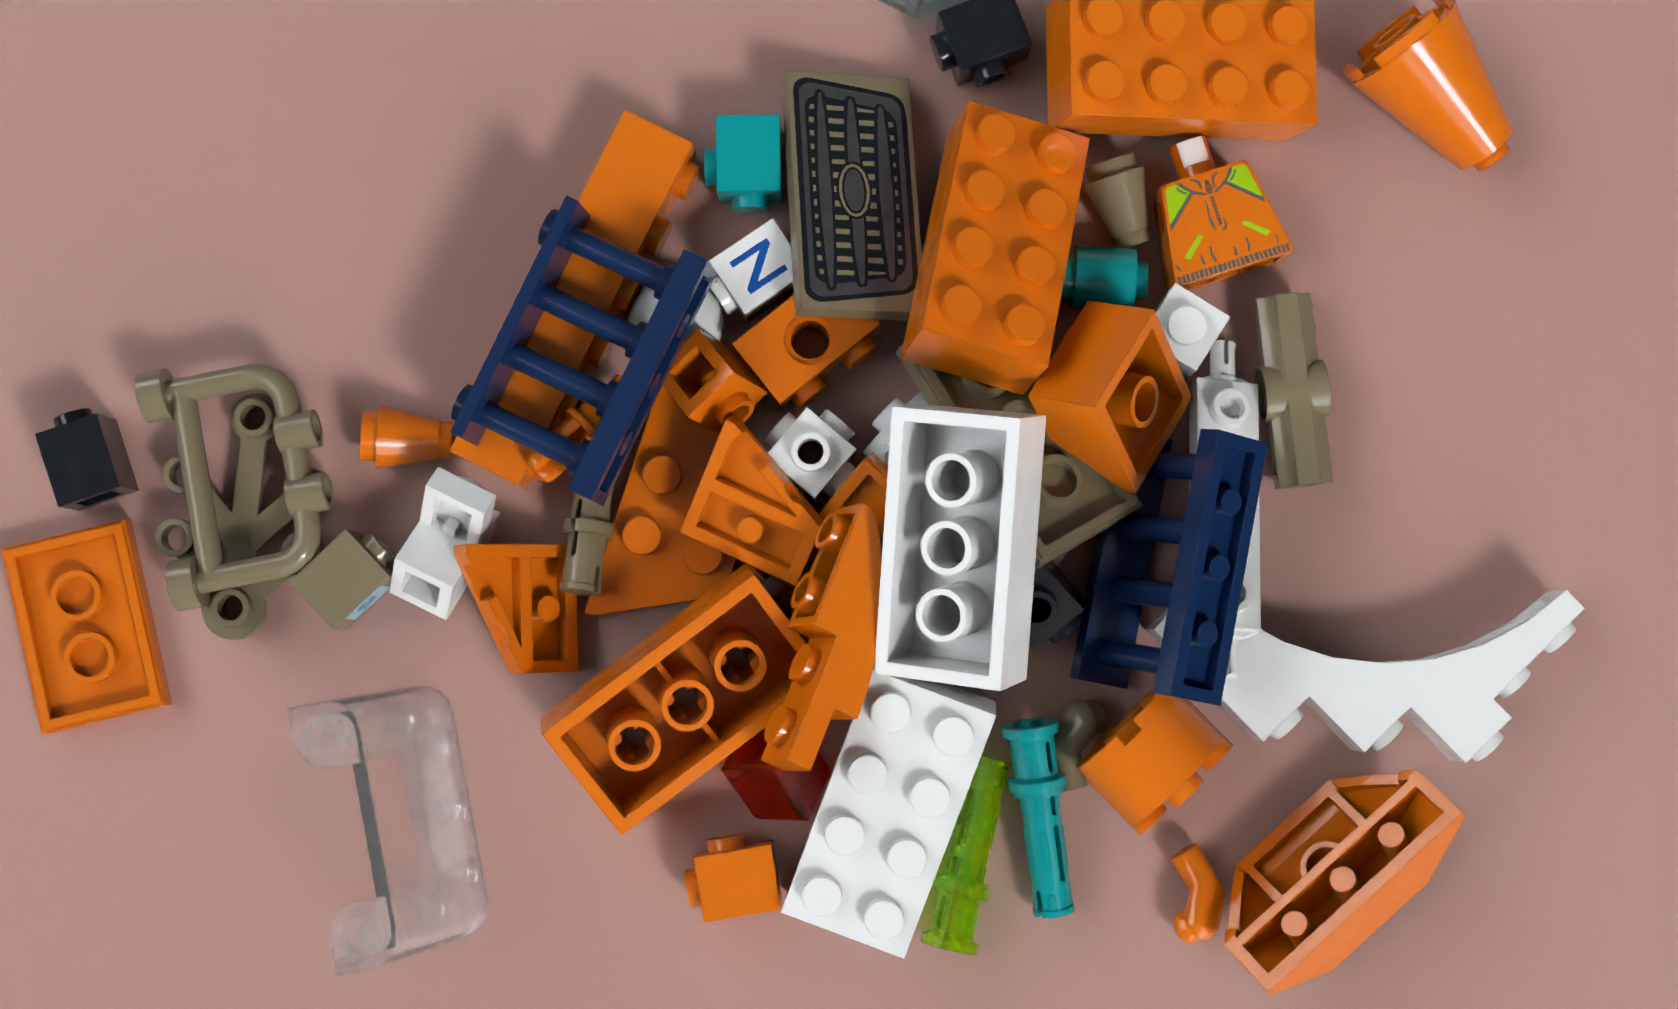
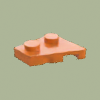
(524, 604)

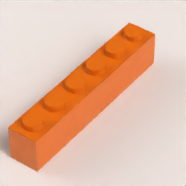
(628, 206)

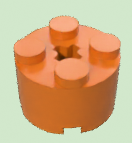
(1153, 758)

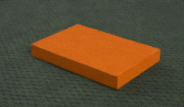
(86, 626)

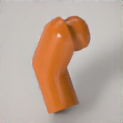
(1205, 896)

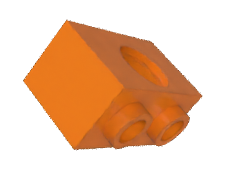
(783, 372)

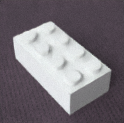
(959, 545)
(890, 810)

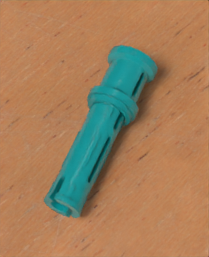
(1038, 787)

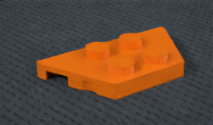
(649, 556)

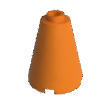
(1435, 85)

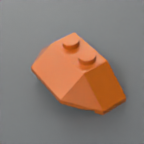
(1335, 874)

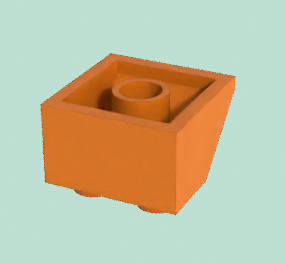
(1113, 392)

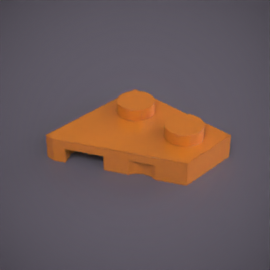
(752, 508)

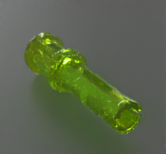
(962, 884)

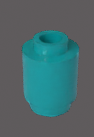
(1104, 276)

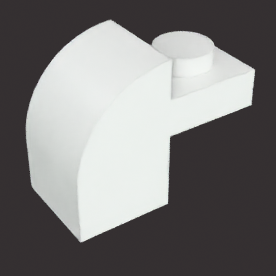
(452, 513)

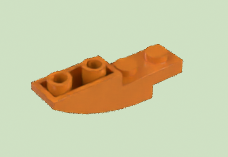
(839, 615)

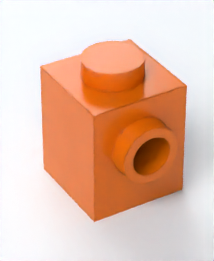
(712, 382)
(734, 878)

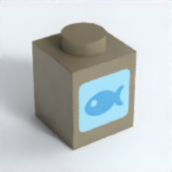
(346, 578)

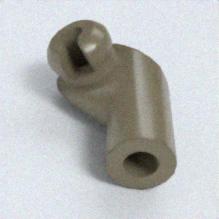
(1077, 726)

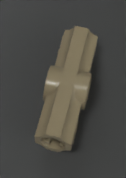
(1292, 390)

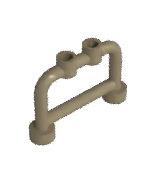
(305, 493)

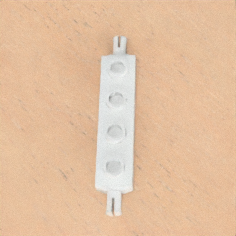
(1231, 406)

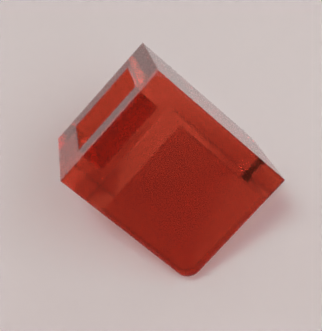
(769, 790)

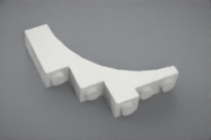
(1361, 701)

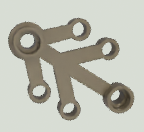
(243, 527)

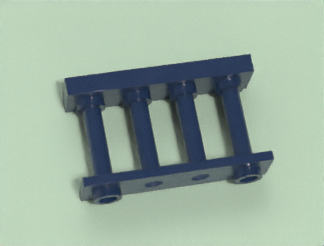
(619, 404)
(1205, 581)

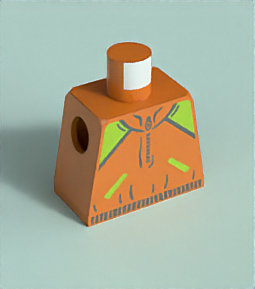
(1214, 220)

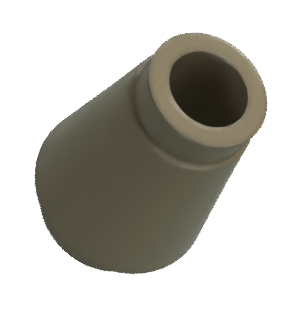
(1121, 199)

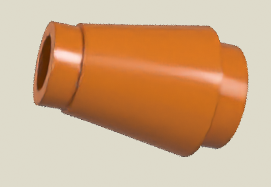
(403, 438)

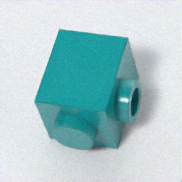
(746, 162)

